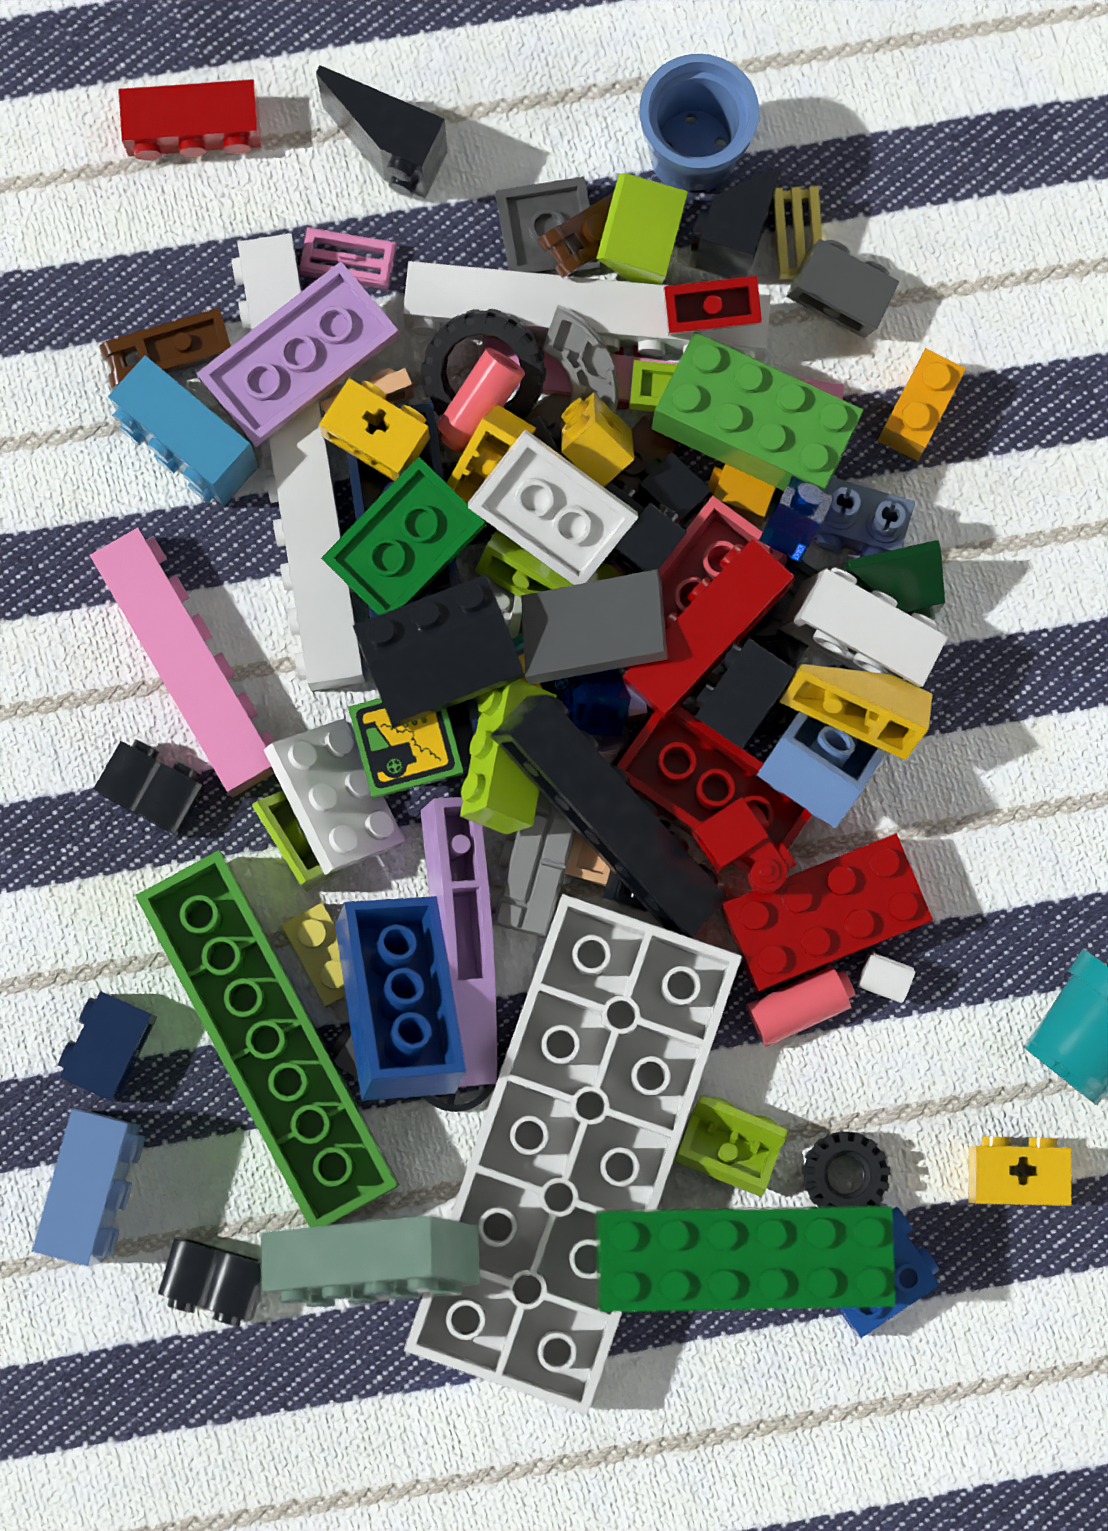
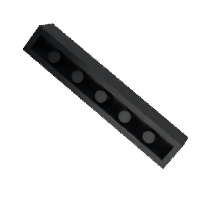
(609, 814)

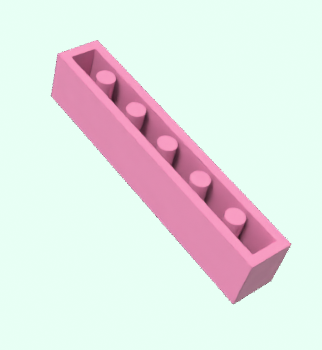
(184, 661)

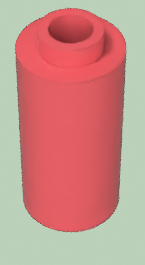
(487, 384)
(800, 1005)

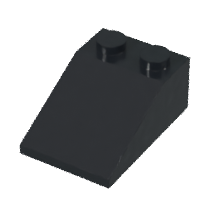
(393, 135)

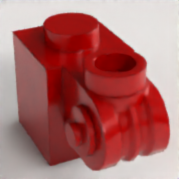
(740, 834)

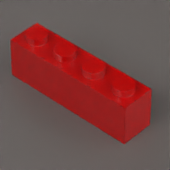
(710, 626)

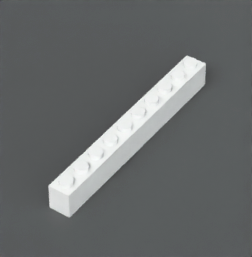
(304, 491)

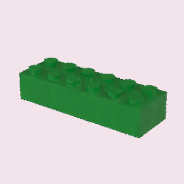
(744, 1258)

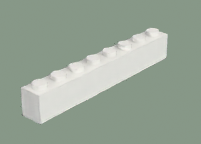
(617, 310)

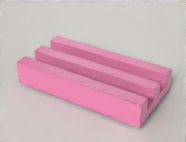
(367, 279)

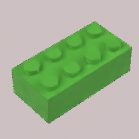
(754, 416)

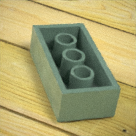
(370, 1260)

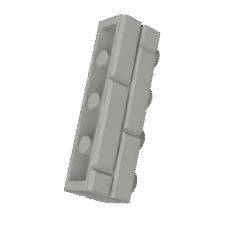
(533, 872)

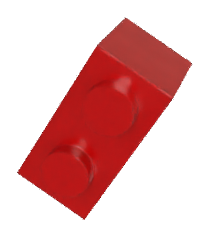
(712, 305)

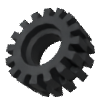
(849, 1144)

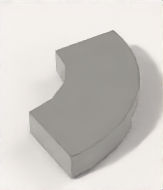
(583, 357)

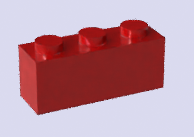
(190, 119)

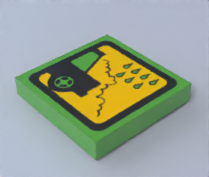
(405, 755)

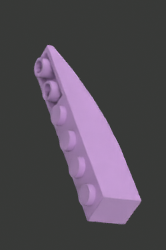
(460, 882)

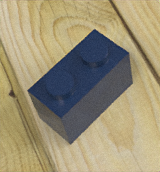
(106, 1046)

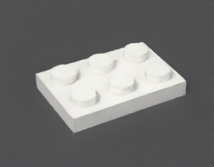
(552, 509)
(332, 796)

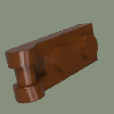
(582, 234)
(169, 345)

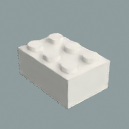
(862, 628)

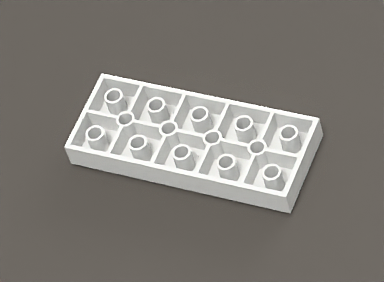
(575, 1128)

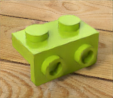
(731, 1144)

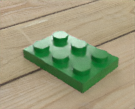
(404, 539)

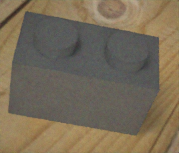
(843, 287)

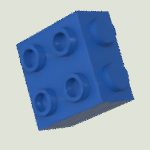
(912, 1280)

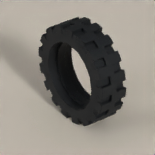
(493, 324)

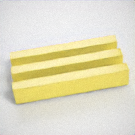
(795, 196)

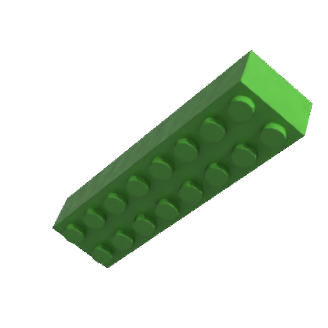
(267, 1041)

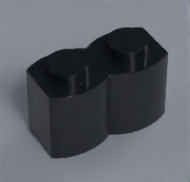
(150, 787)
(212, 1280)

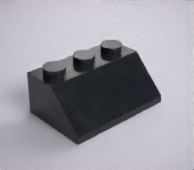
(439, 651)

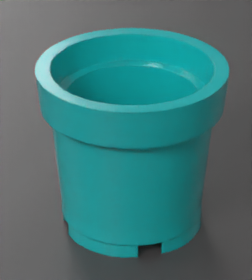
(1075, 1030)

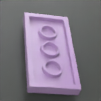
(298, 354)

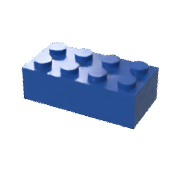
(399, 998)

